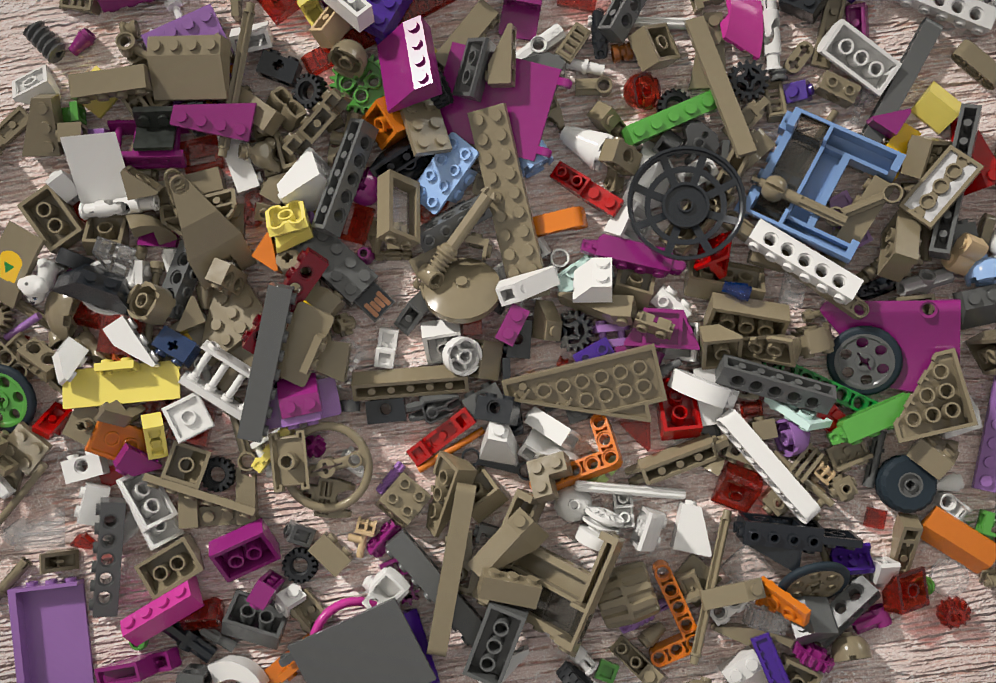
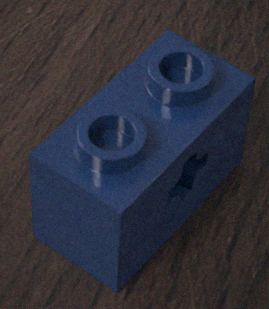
(186, 349)

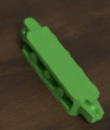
(868, 421)

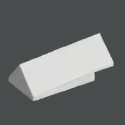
(151, 510)

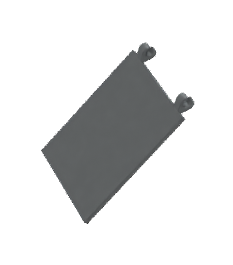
(363, 649)

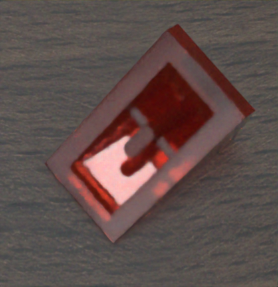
(639, 431)

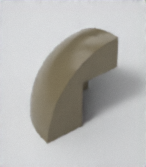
(144, 224)
(60, 313)

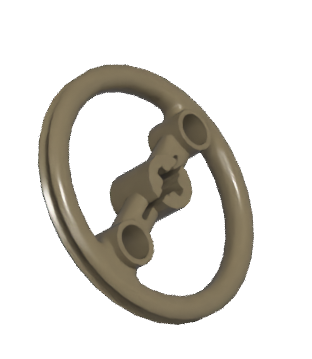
(365, 460)

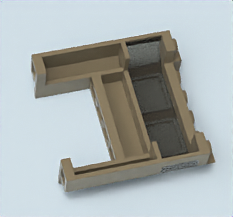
(568, 590)

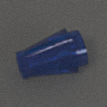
(740, 291)

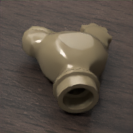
(261, 154)

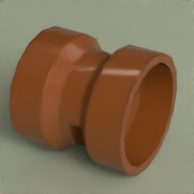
(621, 52)

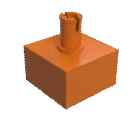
(390, 125)

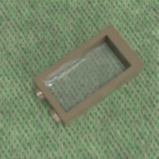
(398, 210)

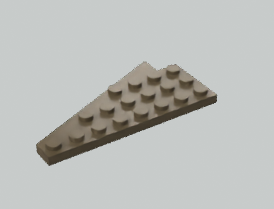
(605, 385)

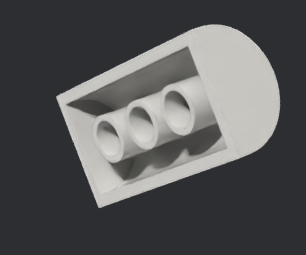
(858, 57)

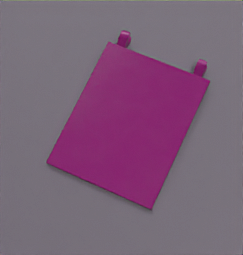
(526, 102)

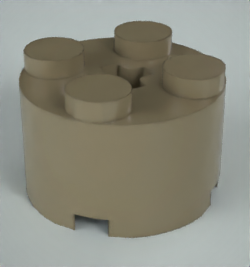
(150, 303)
(815, 339)

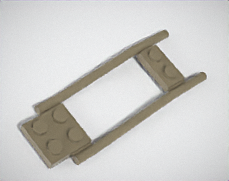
(29, 451)

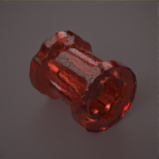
(751, 408)

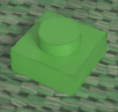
(606, 670)

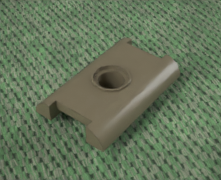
(295, 448)

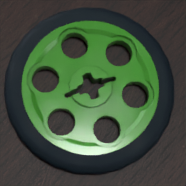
(26, 408)

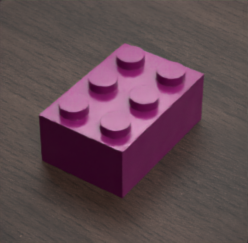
(244, 550)

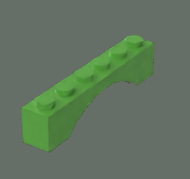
(669, 118)

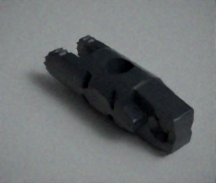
(599, 42)
(876, 288)

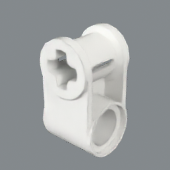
(952, 505)

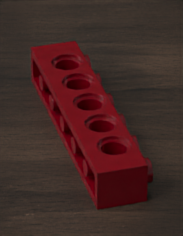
(306, 258)

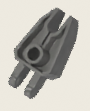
(433, 407)

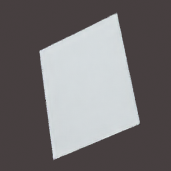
(95, 166)

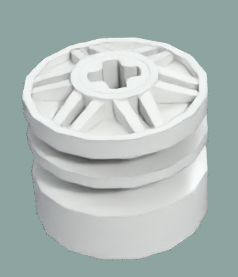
(597, 520)

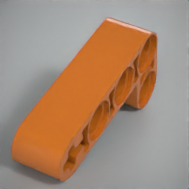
(561, 220)

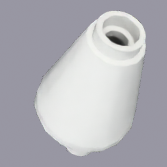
(585, 144)

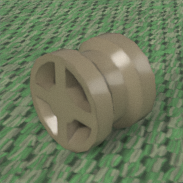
(131, 27)

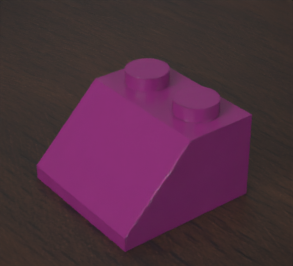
(299, 400)

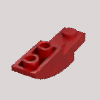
(586, 190)

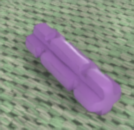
(390, 477)

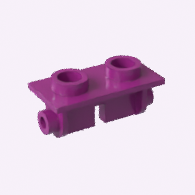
(377, 544)

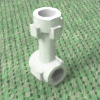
(174, 5)

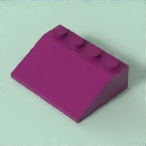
(409, 65)

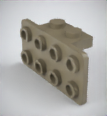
(305, 343)

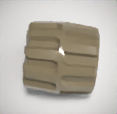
(628, 596)

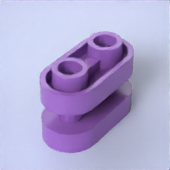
(602, 327)

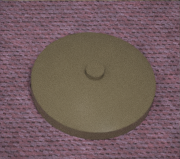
(465, 293)

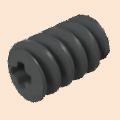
(45, 41)

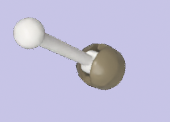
(141, 254)

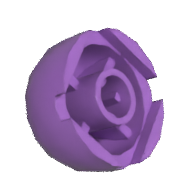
(791, 438)

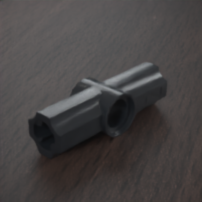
(191, 641)

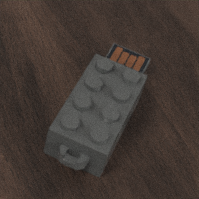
(349, 275)

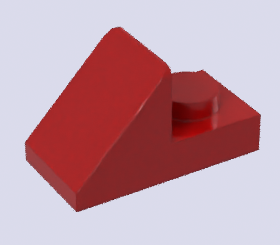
(52, 421)

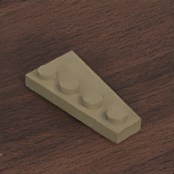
(698, 80)

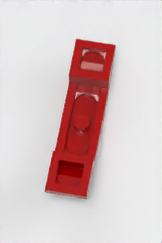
(441, 436)

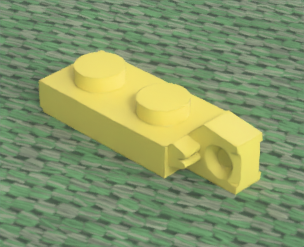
(262, 462)

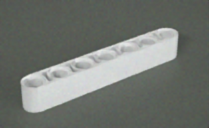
(768, 465)

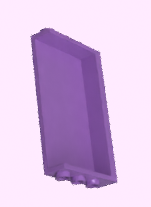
(51, 632)

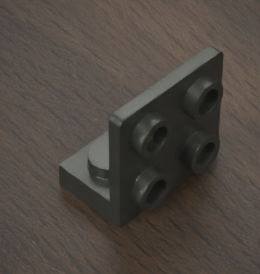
(153, 128)

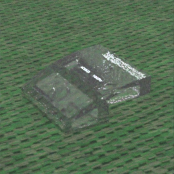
(746, 564)

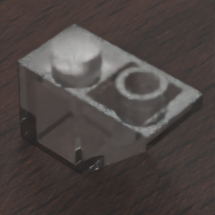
(114, 256)

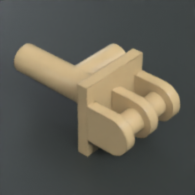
(819, 475)
(365, 528)

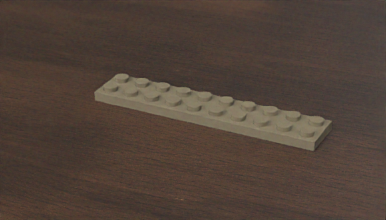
(504, 176)

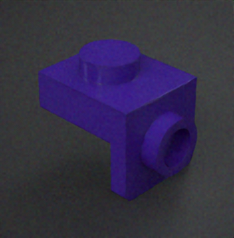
(798, 91)

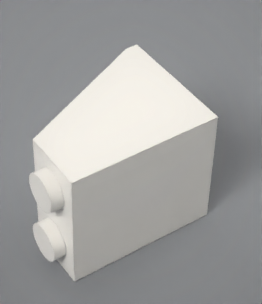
(305, 180)

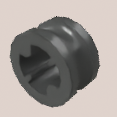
(778, 75)

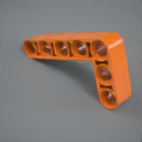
(601, 457)
(679, 615)

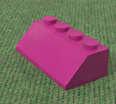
(162, 612)

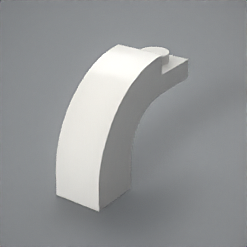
(702, 390)
(237, 668)

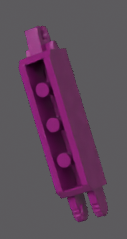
(632, 255)

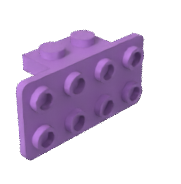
(330, 404)

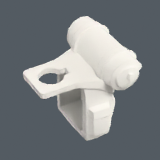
(384, 586)

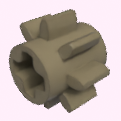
(344, 324)

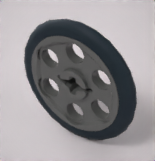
(875, 336)

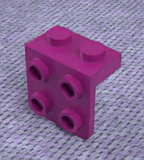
(523, 15)

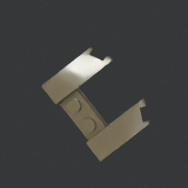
(194, 515)

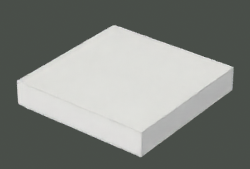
(188, 417)

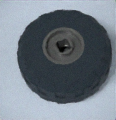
(905, 485)

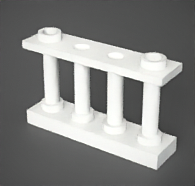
(208, 389)

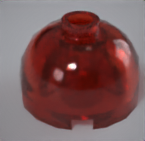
(642, 91)

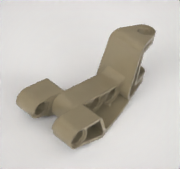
(204, 229)

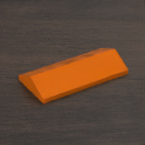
(958, 540)

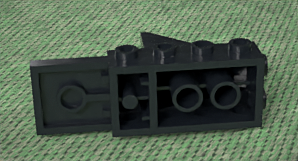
(786, 537)

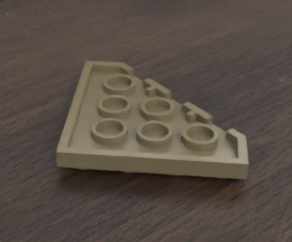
(230, 318)

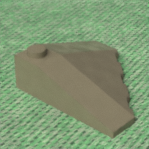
(939, 401)

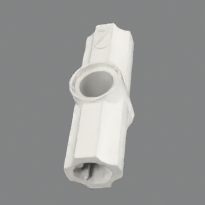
(547, 39)

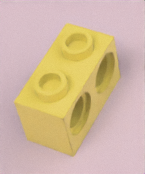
(154, 435)

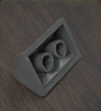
(474, 63)

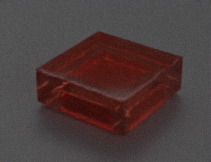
(875, 518)

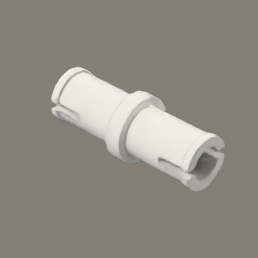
(586, 67)

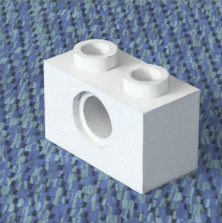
(74, 471)

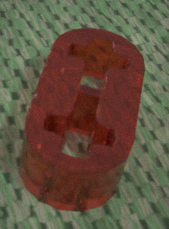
(248, 209)

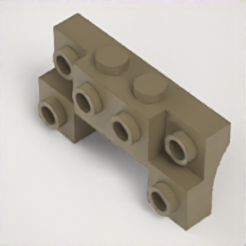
(314, 126)

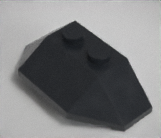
(401, 160)
(95, 287)

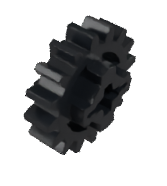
(754, 75)
(579, 324)

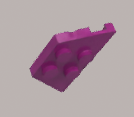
(681, 337)

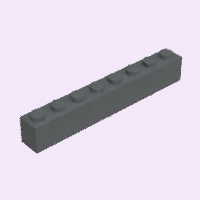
(964, 140)
(265, 362)
(427, 575)

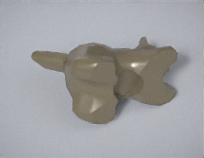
(89, 341)

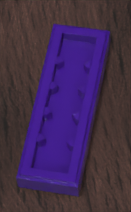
(769, 658)

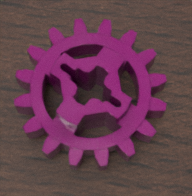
(813, 657)

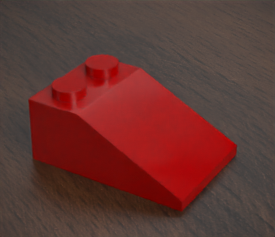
(678, 415)

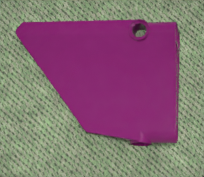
(914, 331)

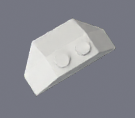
(648, 177)

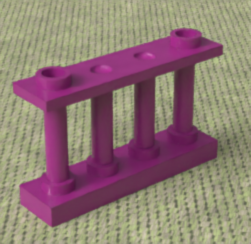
(148, 159)

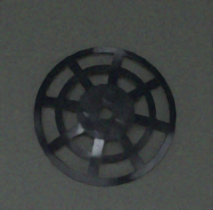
(688, 192)

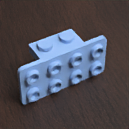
(448, 175)

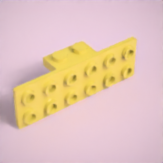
(123, 382)

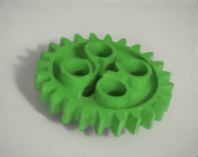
(372, 92)

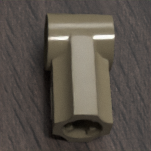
(590, 86)

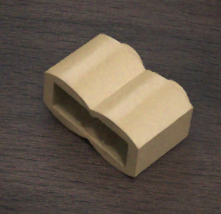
(965, 253)

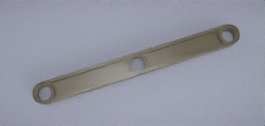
(743, 233)

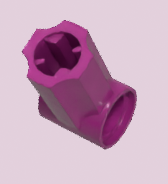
(873, 618)

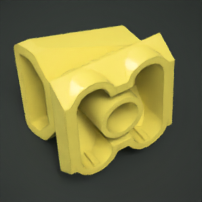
(288, 225)

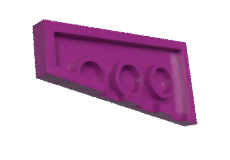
(222, 120)

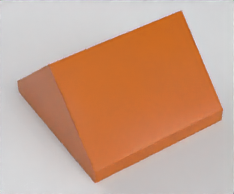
(267, 253)

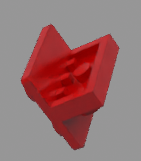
(718, 262)

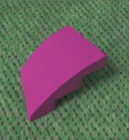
(744, 26)

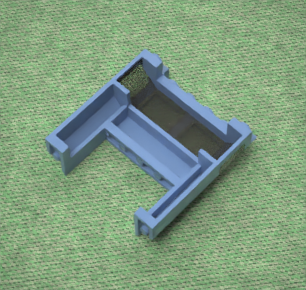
(812, 162)

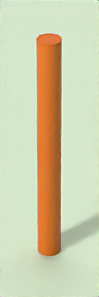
(453, 448)

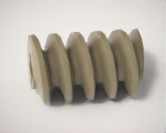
(287, 259)

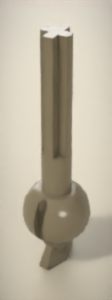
(775, 189)

